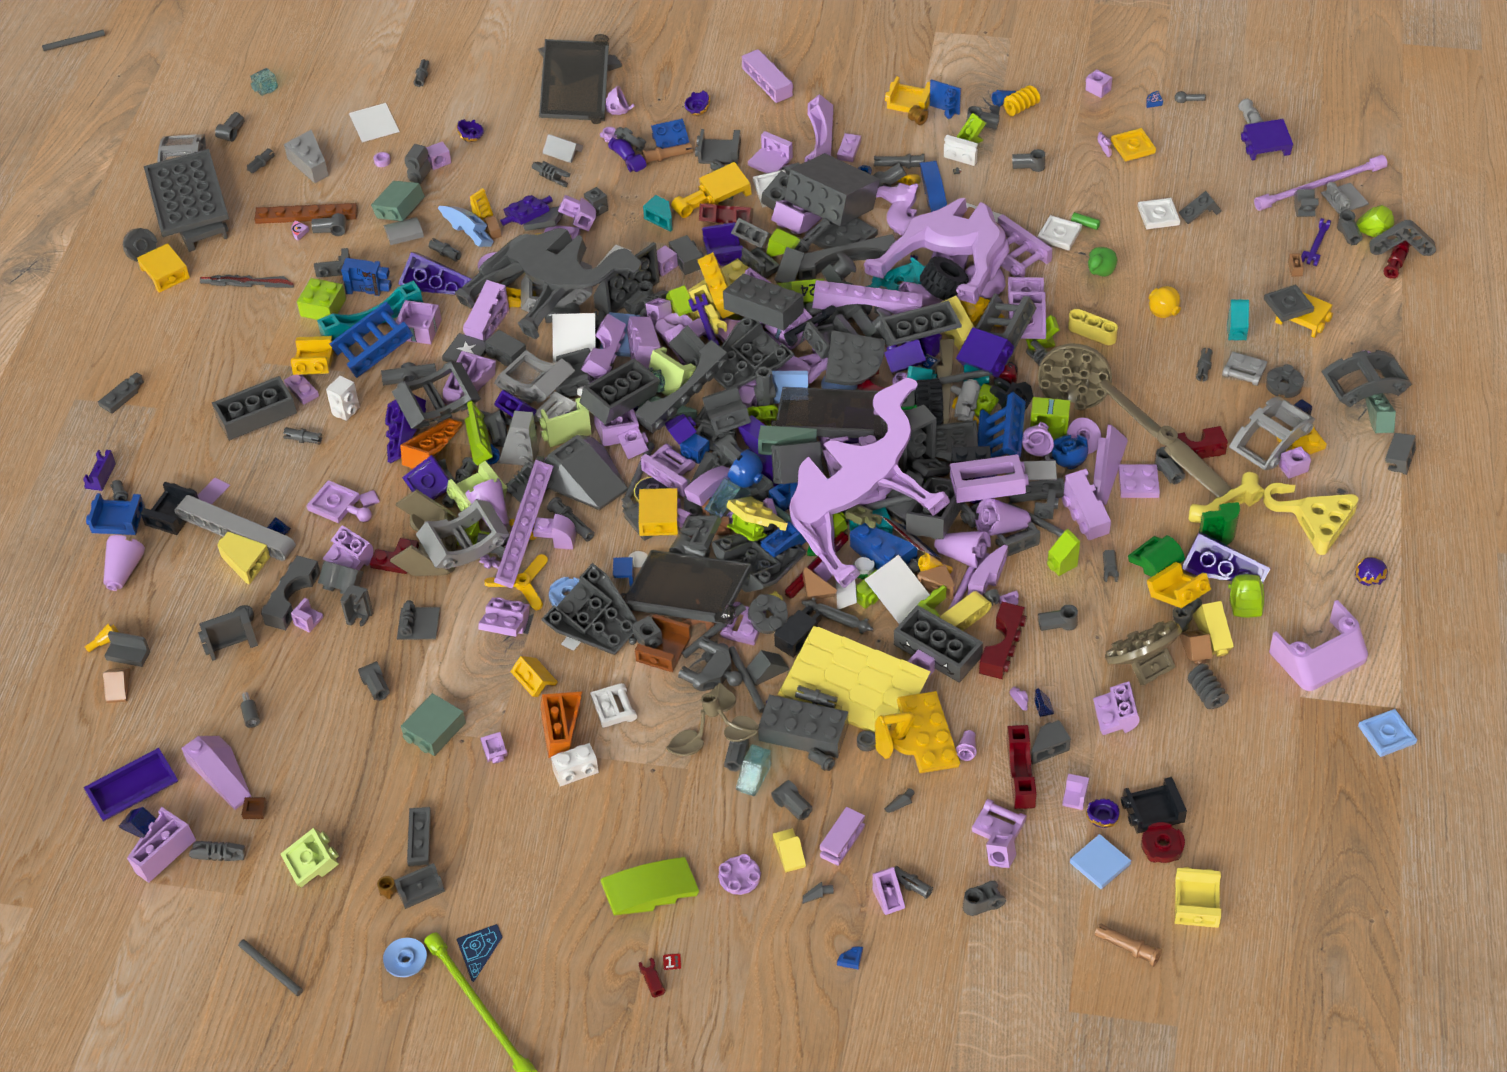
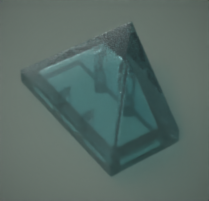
(718, 502)

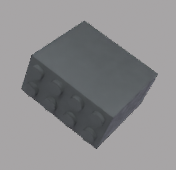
(832, 189)

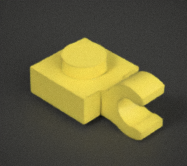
(714, 319)

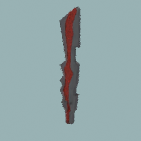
(247, 281)

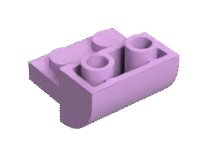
(349, 549)
(505, 617)
(1117, 709)

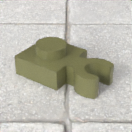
(861, 515)

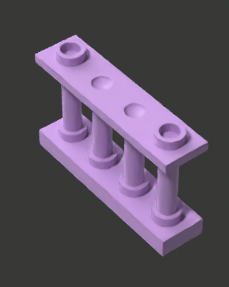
(1027, 243)

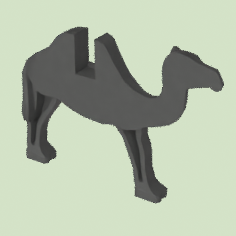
(549, 261)

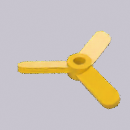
(523, 581)

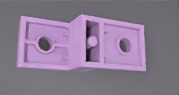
(1035, 290)

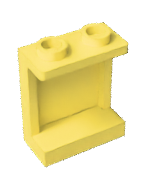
(1197, 897)

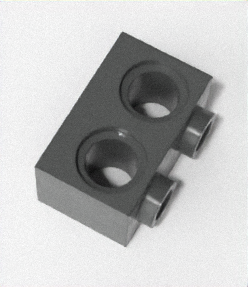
(775, 190)

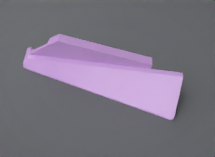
(1109, 456)

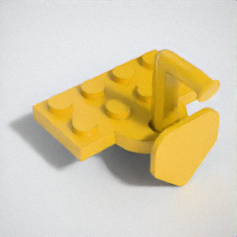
(918, 731)

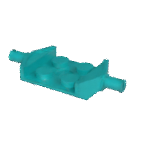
(907, 273)

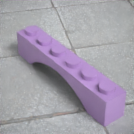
(821, 116)
(845, 294)

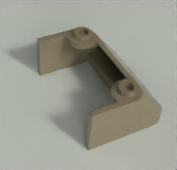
(423, 509)

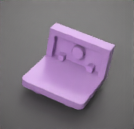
(773, 154)

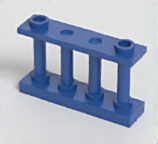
(377, 351)
(1012, 427)

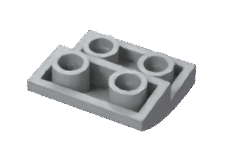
(403, 231)

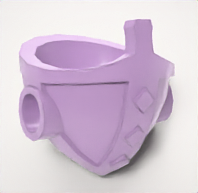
(614, 105)
(1038, 440)

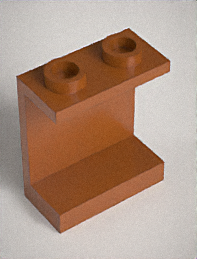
(675, 639)

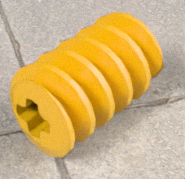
(1021, 100)

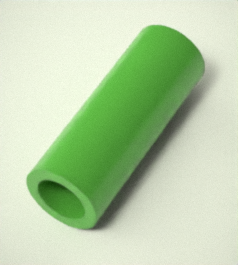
(1086, 221)

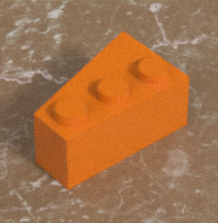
(559, 720)

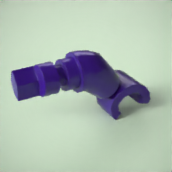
(626, 152)

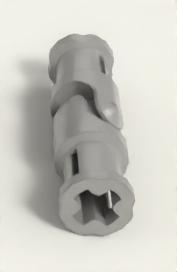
(1250, 113)

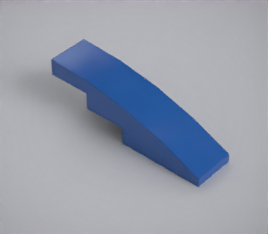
(933, 185)

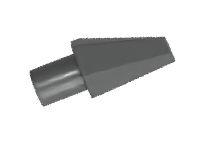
(900, 801)
(817, 892)

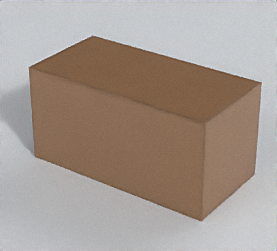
(493, 227)
(1295, 264)

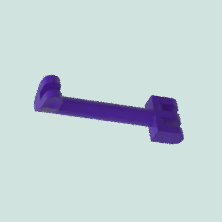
(1323, 227)
(703, 315)

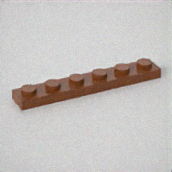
(303, 212)

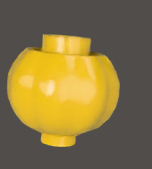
(1164, 302)

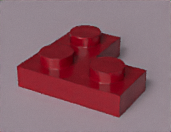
(381, 558)

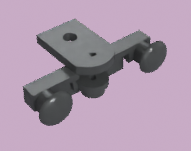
(858, 311)

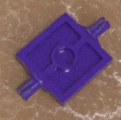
(526, 210)

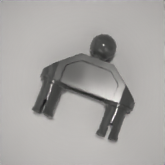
(716, 670)

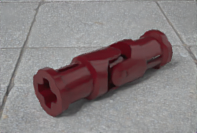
(1396, 259)

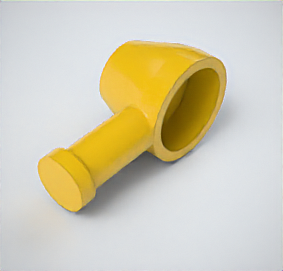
(910, 179)

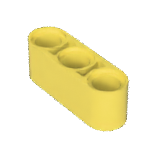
(1092, 327)
(967, 611)

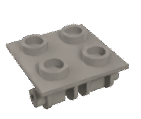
(1343, 197)

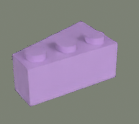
(479, 371)

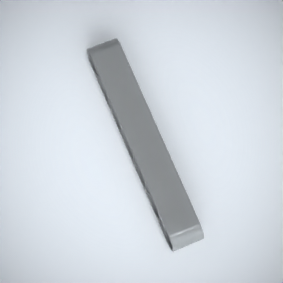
(222, 521)

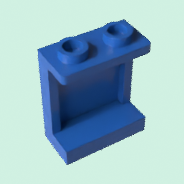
(115, 516)

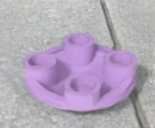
(739, 874)

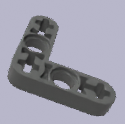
(1382, 244)

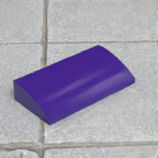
(130, 784)

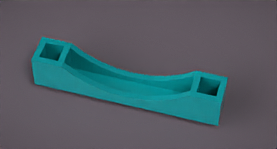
(337, 324)

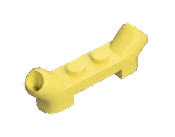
(1249, 493)

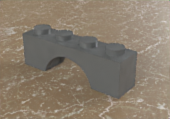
(300, 574)

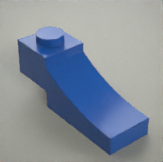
(782, 540)

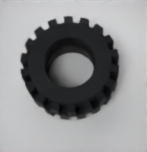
(942, 277)
(930, 394)

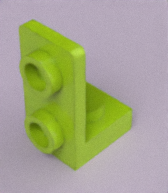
(936, 597)

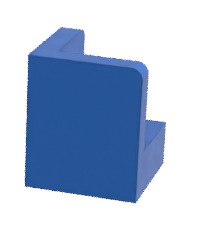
(780, 496)
(623, 568)

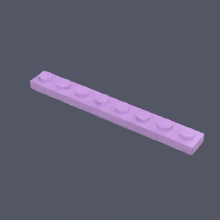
(523, 524)

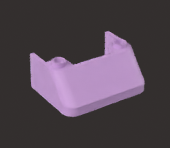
(1328, 661)

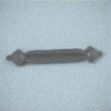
(839, 616)

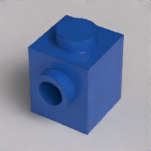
(694, 448)

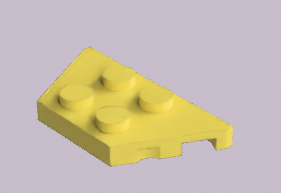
(755, 512)

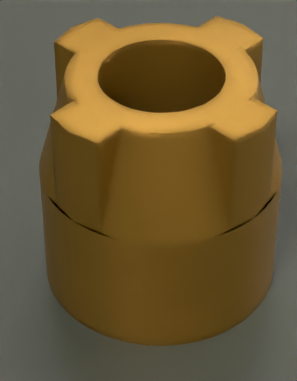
(386, 886)

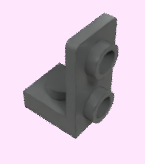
(1198, 206)
(331, 268)

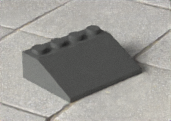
(620, 286)

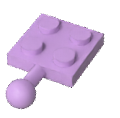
(336, 501)

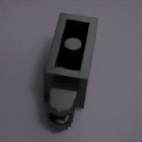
(795, 631)

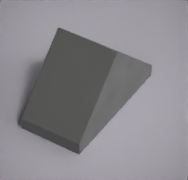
(766, 666)

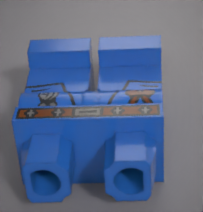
(365, 277)

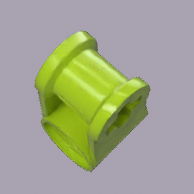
(985, 400)
(763, 413)

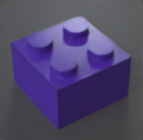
(904, 356)

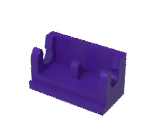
(100, 471)

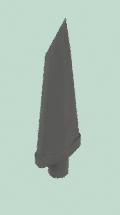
(706, 464)

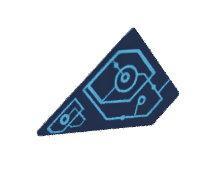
(478, 948)

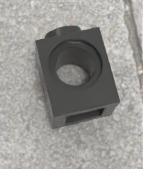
(647, 633)

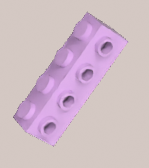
(767, 76)

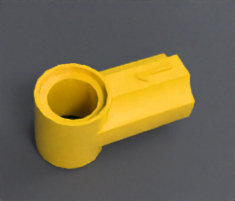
(685, 205)

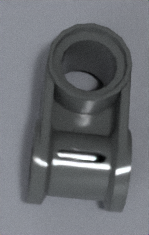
(986, 898)

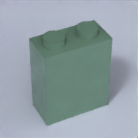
(398, 200)
(433, 724)

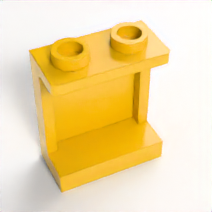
(904, 97)
(724, 184)
(163, 267)
(1315, 320)
(312, 355)
(658, 512)
(1176, 587)

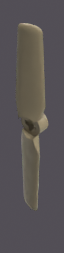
(1174, 447)

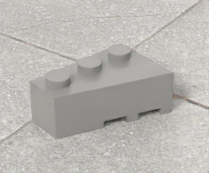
(307, 156)
(520, 441)

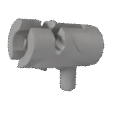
(966, 400)

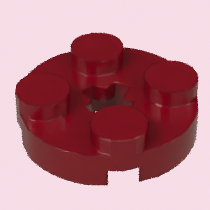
(1160, 853)

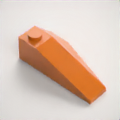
(428, 442)

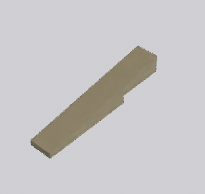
(946, 358)

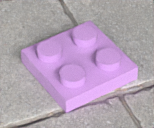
(1138, 481)

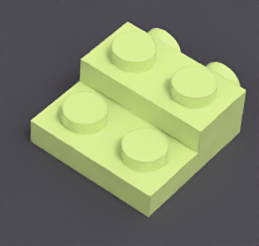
(310, 857)

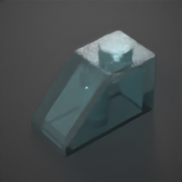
(754, 770)

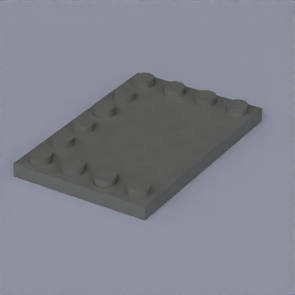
(186, 192)

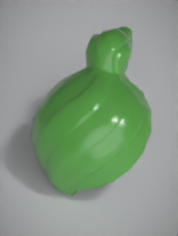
(1102, 261)

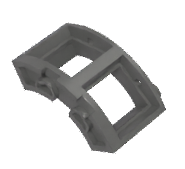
(1394, 382)
(411, 408)

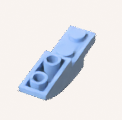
(469, 222)

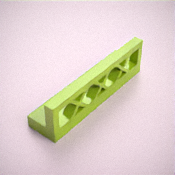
(477, 435)

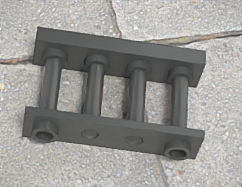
(1015, 325)

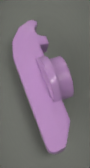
(1105, 144)
(1020, 697)

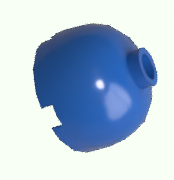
(1070, 451)
(746, 470)

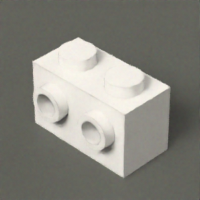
(343, 398)
(574, 764)

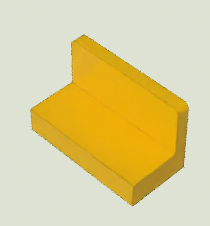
(532, 675)

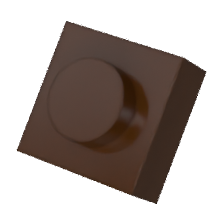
(254, 808)

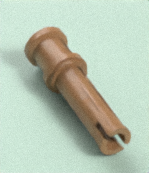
(658, 153)
(1136, 947)

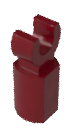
(652, 979)

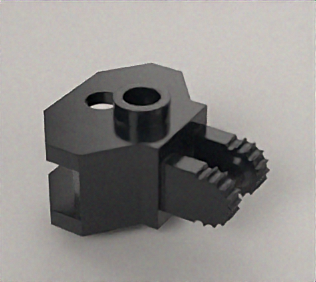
(1003, 388)

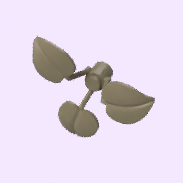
(714, 703)

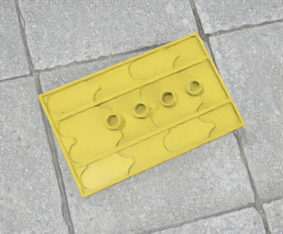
(856, 674)

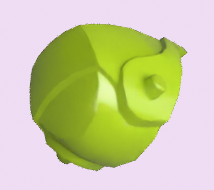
(1376, 221)
(1246, 596)

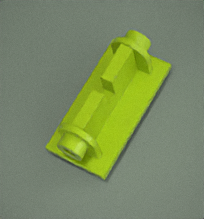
(750, 530)

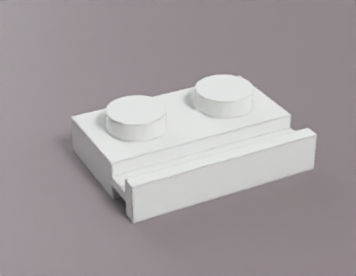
(960, 150)

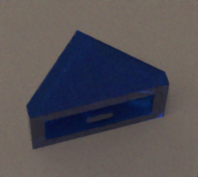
(137, 822)

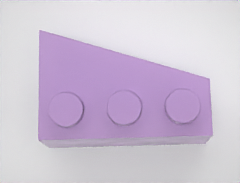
(487, 312)
(642, 339)
(1084, 507)
(161, 845)

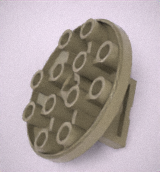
(1074, 375)
(1146, 651)

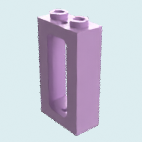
(992, 486)

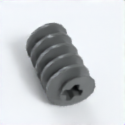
(1207, 687)

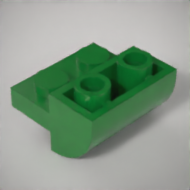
(1221, 523)
(1157, 555)

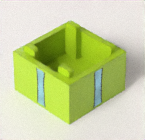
(1052, 413)

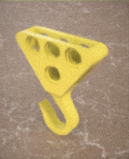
(1315, 514)

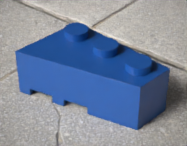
(880, 545)

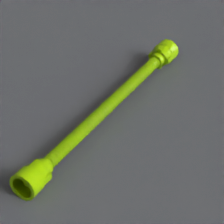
(439, 948)

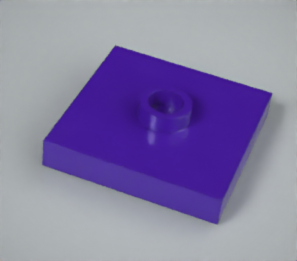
(428, 478)

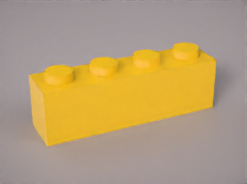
(715, 281)

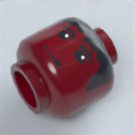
(1010, 373)

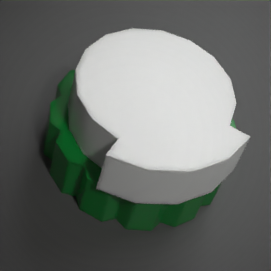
(864, 566)

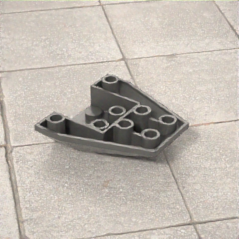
(747, 350)
(585, 472)
(765, 568)
(593, 613)

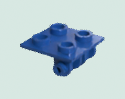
(945, 98)
(670, 134)

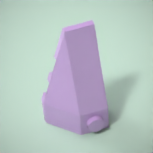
(218, 767)

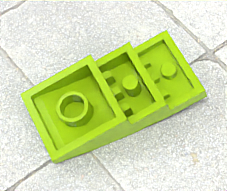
(649, 886)

